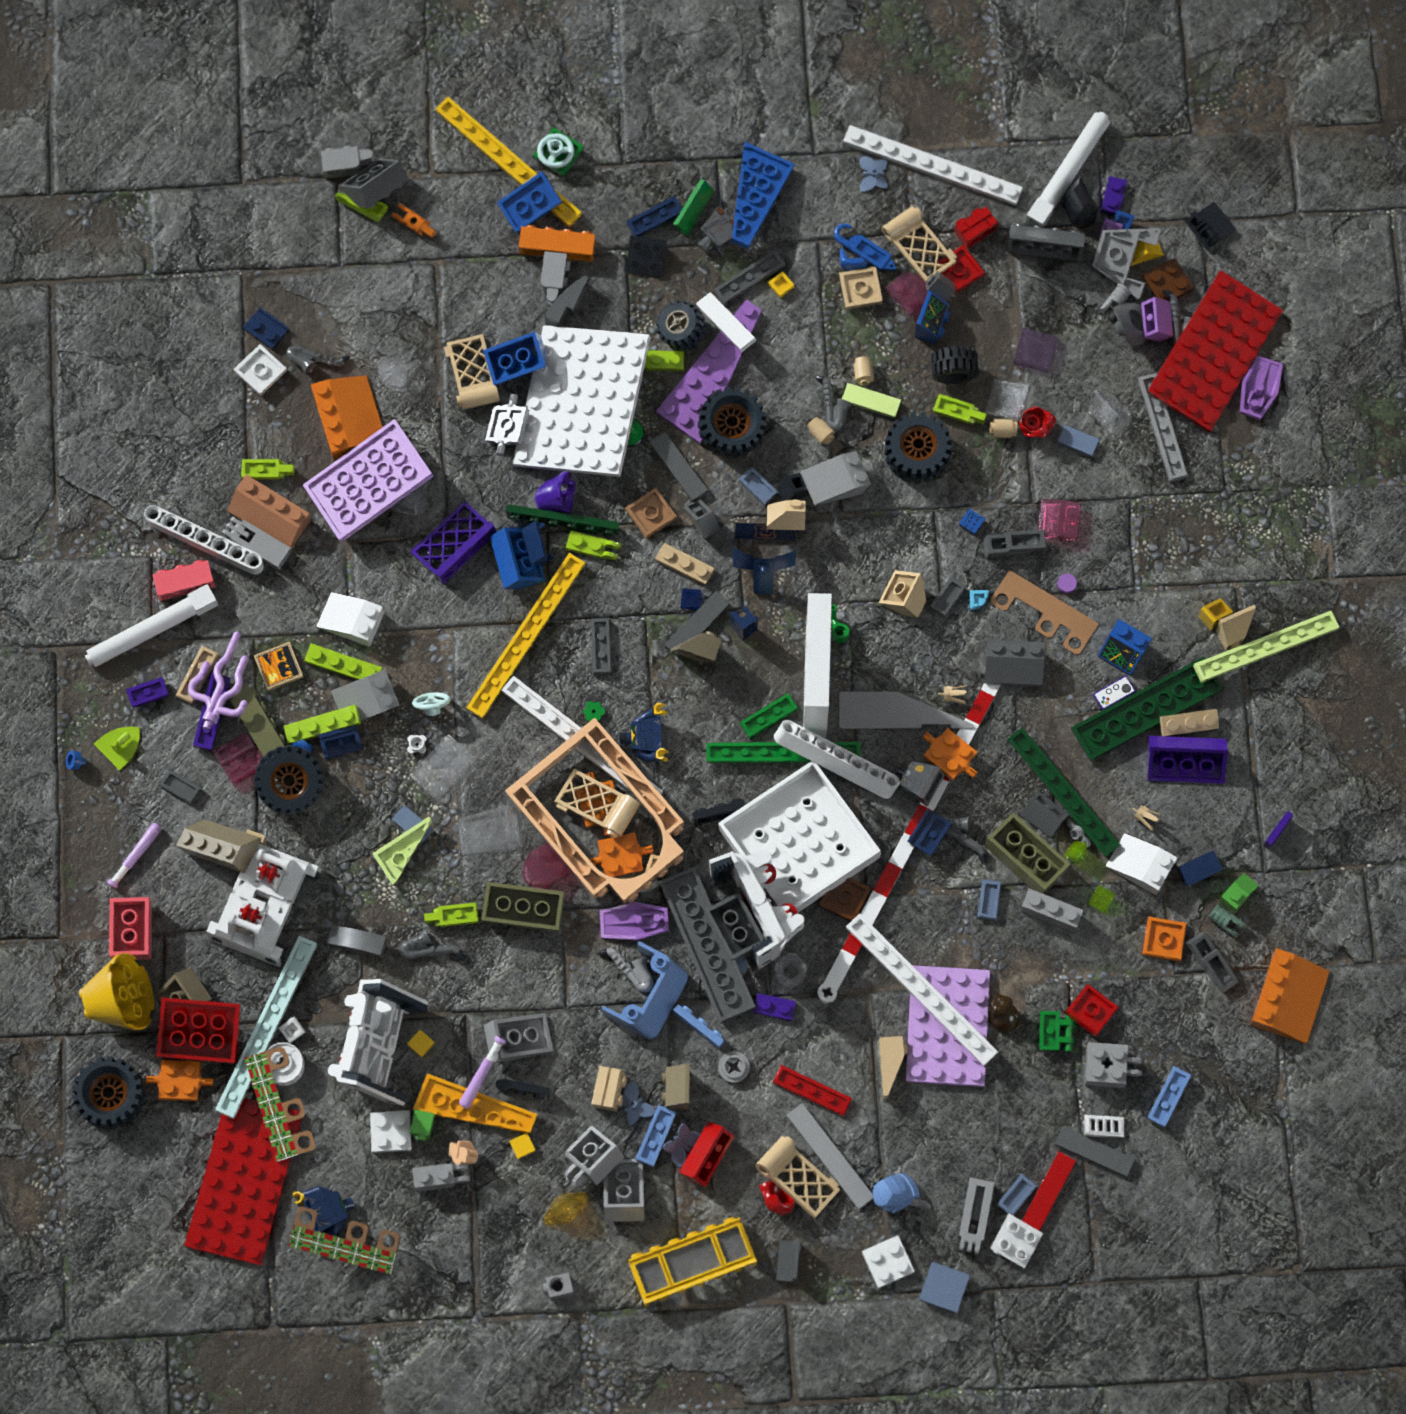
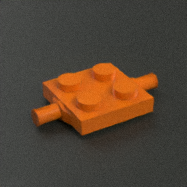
(950, 754)
(598, 802)
(621, 855)
(179, 1080)

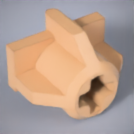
(463, 1152)

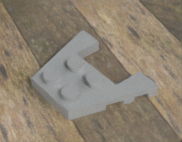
(1117, 253)

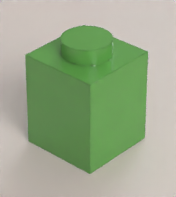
(422, 1125)

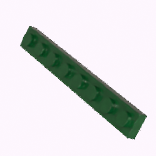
(1063, 792)

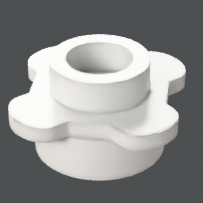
(416, 739)

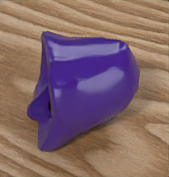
(550, 496)

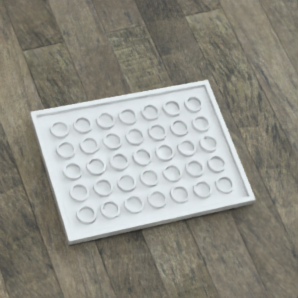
(583, 401)

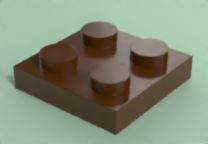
(1167, 277)
(846, 899)

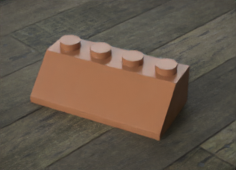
(268, 511)

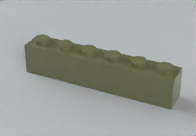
(261, 728)

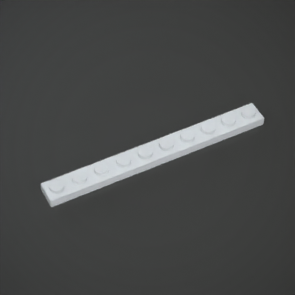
(932, 165)
(555, 722)
(922, 990)

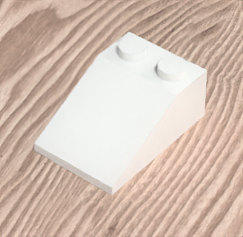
(351, 618)
(1141, 863)

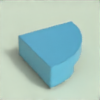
(978, 598)

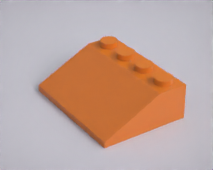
(346, 412)
(1290, 996)

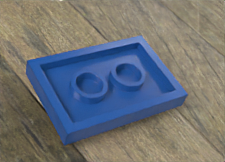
(529, 202)

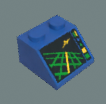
(931, 318)
(1124, 647)

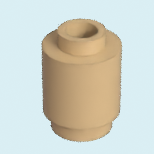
(863, 371)
(1003, 428)
(821, 431)

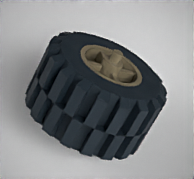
(681, 325)

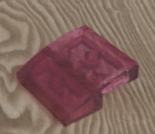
(1060, 519)
(238, 758)

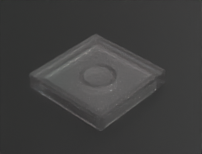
(1008, 400)

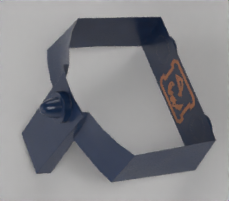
(762, 568)

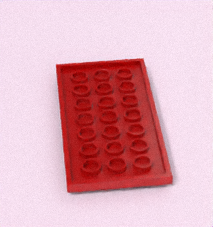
(1214, 351)
(240, 1188)

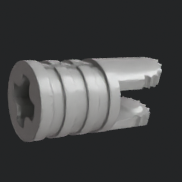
(1117, 297)

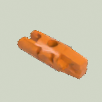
(420, 227)

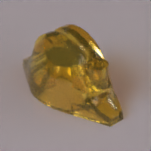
(565, 1208)

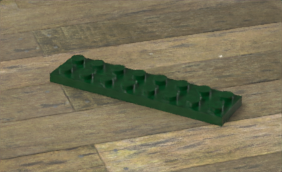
(1143, 710)

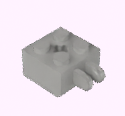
(1117, 1058)
(591, 1157)

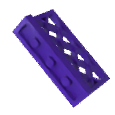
(466, 550)

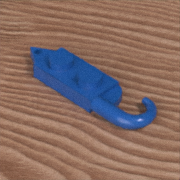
(865, 248)

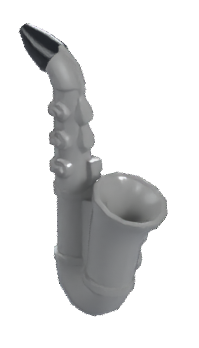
(639, 975)

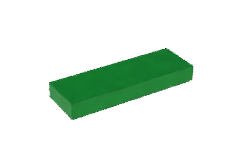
(693, 207)
(769, 716)

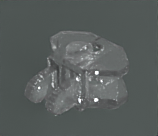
(395, 372)

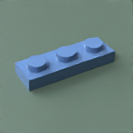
(699, 1026)
(1169, 1096)
(655, 1136)

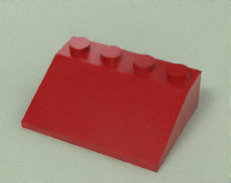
(199, 1030)

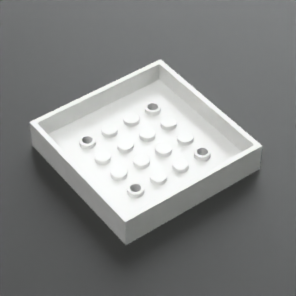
(817, 663)
(802, 837)

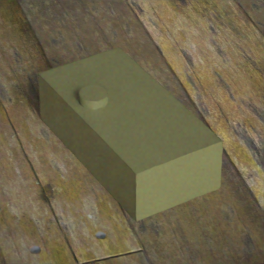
(1027, 854)
(523, 907)

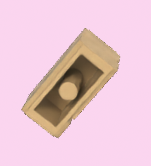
(608, 1089)

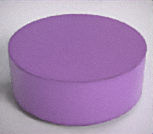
(1066, 583)

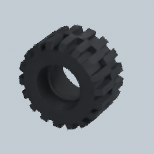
(954, 364)

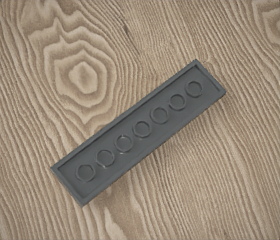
(716, 970)

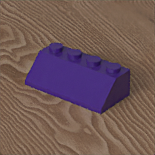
(1186, 759)

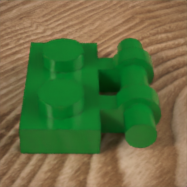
(1050, 1031)

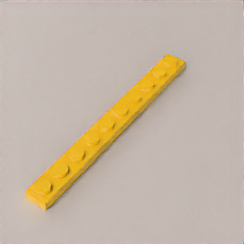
(499, 154)
(525, 636)

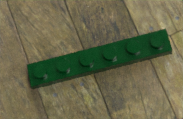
(570, 521)

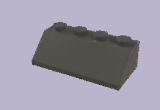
(1046, 242)

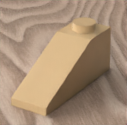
(891, 1057)

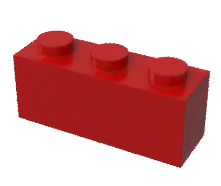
(706, 1154)

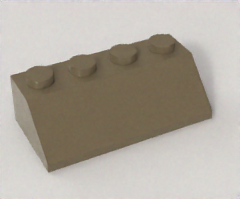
(219, 844)

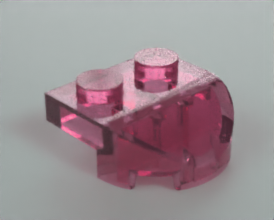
(908, 291)
(544, 867)

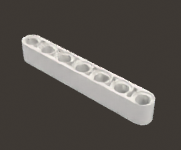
(197, 533)
(836, 759)

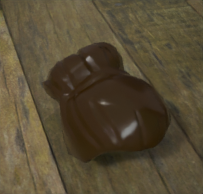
(1004, 1014)

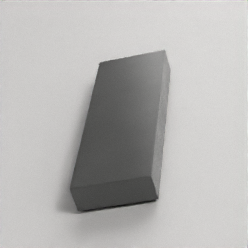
(601, 646)

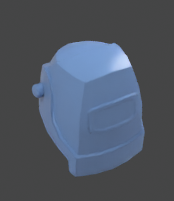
(895, 1192)

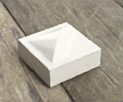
(292, 1029)

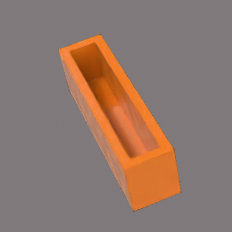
(576, 245)

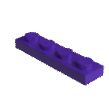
(205, 738)

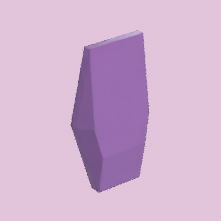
(1260, 387)
(633, 921)

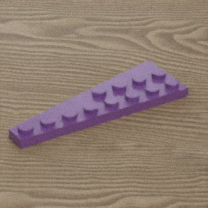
(707, 375)

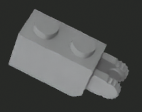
(345, 161)
(553, 275)
(438, 1176)

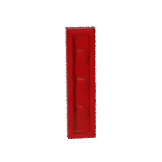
(812, 1090)

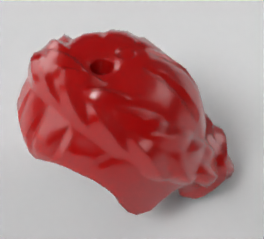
(1041, 422)
(776, 1199)

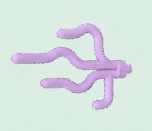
(216, 703)

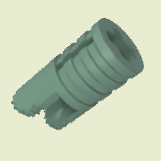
(1223, 917)

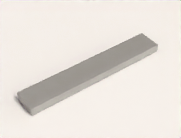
(1163, 432)
(830, 1156)

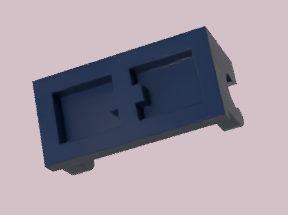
(534, 544)
(745, 625)
(340, 742)
(1199, 868)

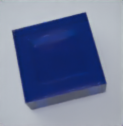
(690, 599)

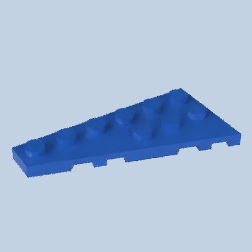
(759, 186)

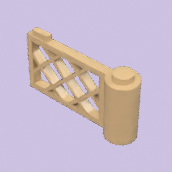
(908, 223)
(474, 394)
(618, 816)
(779, 1157)

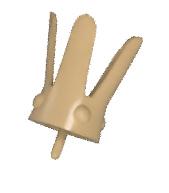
(949, 692)
(1144, 812)

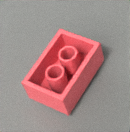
(131, 927)

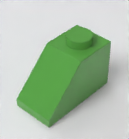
(1238, 893)

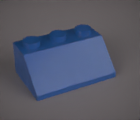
(515, 357)
(514, 560)

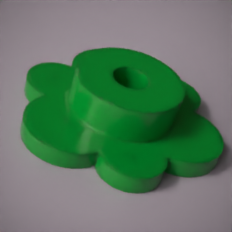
(590, 707)

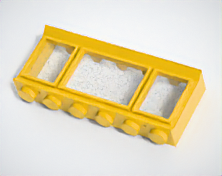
(691, 1260)

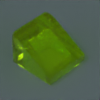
(1075, 851)
(1101, 899)

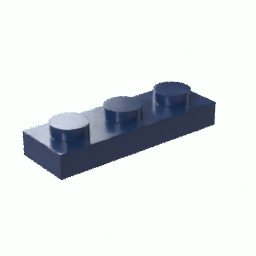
(654, 217)

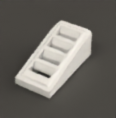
(1104, 1119)

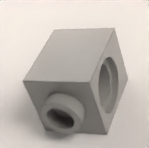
(567, 1286)

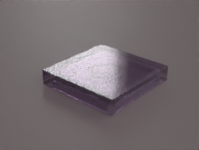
(1035, 350)

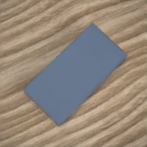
(1077, 441)
(758, 486)
(407, 819)
(989, 900)
(1016, 1195)

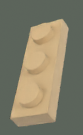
(684, 564)
(1189, 722)

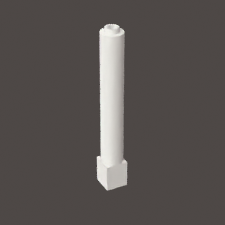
(1044, 206)
(196, 603)

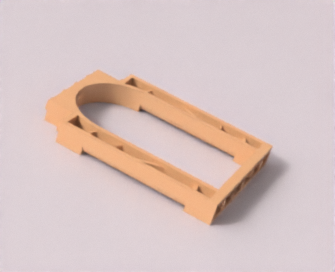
(663, 814)

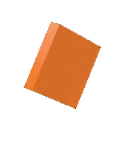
(1164, 939)

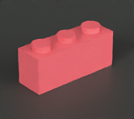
(183, 579)

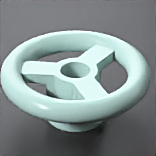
(553, 142)
(431, 705)

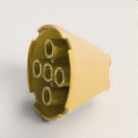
(119, 994)

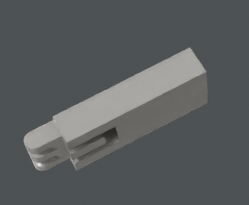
(270, 549)
(977, 1209)

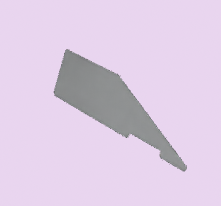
(890, 710)

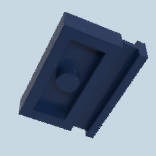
(266, 328)
(929, 832)

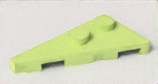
(397, 853)

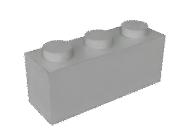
(1051, 910)

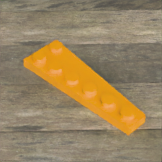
(444, 1097)

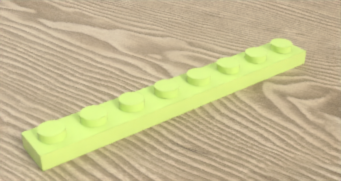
(1266, 646)

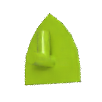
(119, 745)

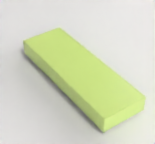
(871, 400)

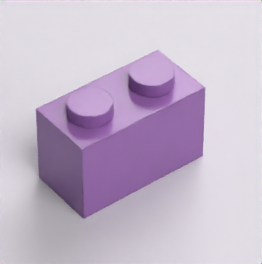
(1157, 319)

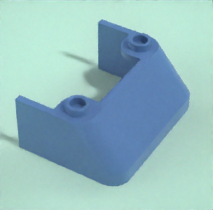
(651, 1018)

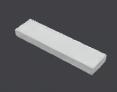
(726, 322)

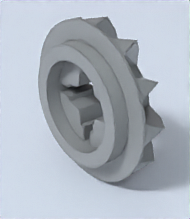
(733, 1057)

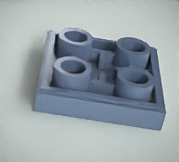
(944, 1287)

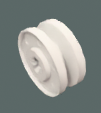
(294, 1069)

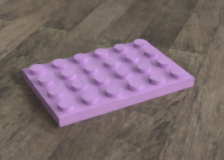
(368, 480)
(932, 1050)

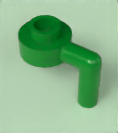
(838, 628)

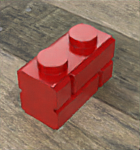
(976, 227)

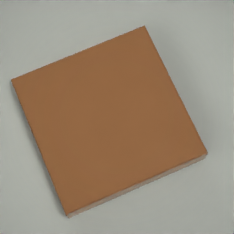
(651, 513)

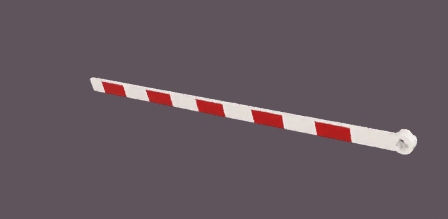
(900, 855)

